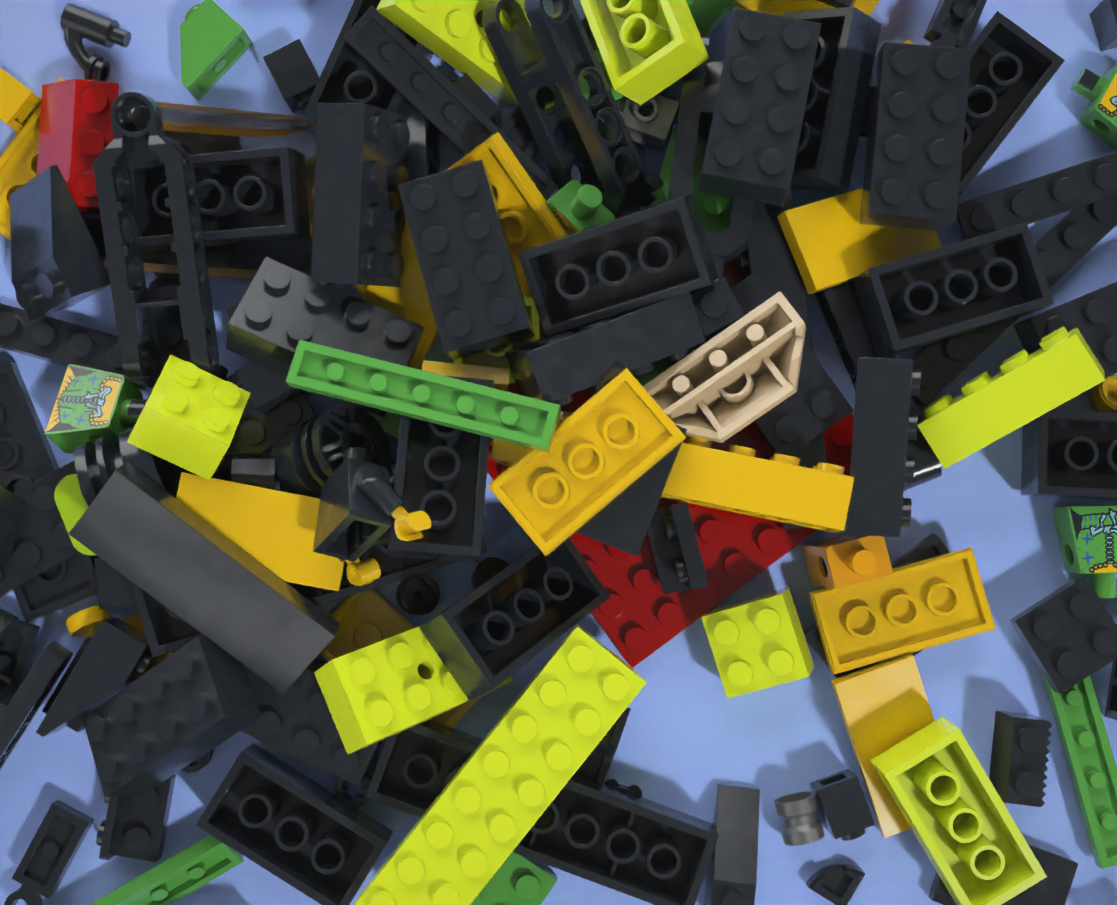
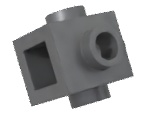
(649, 122)

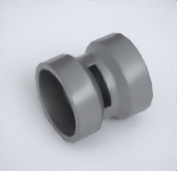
(799, 818)

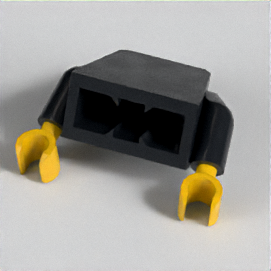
(357, 510)

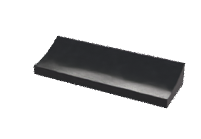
(204, 577)

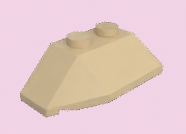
(735, 373)

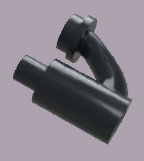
(100, 29)

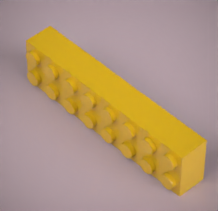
(744, 484)

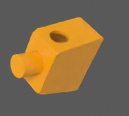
(848, 560)

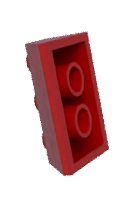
(75, 132)

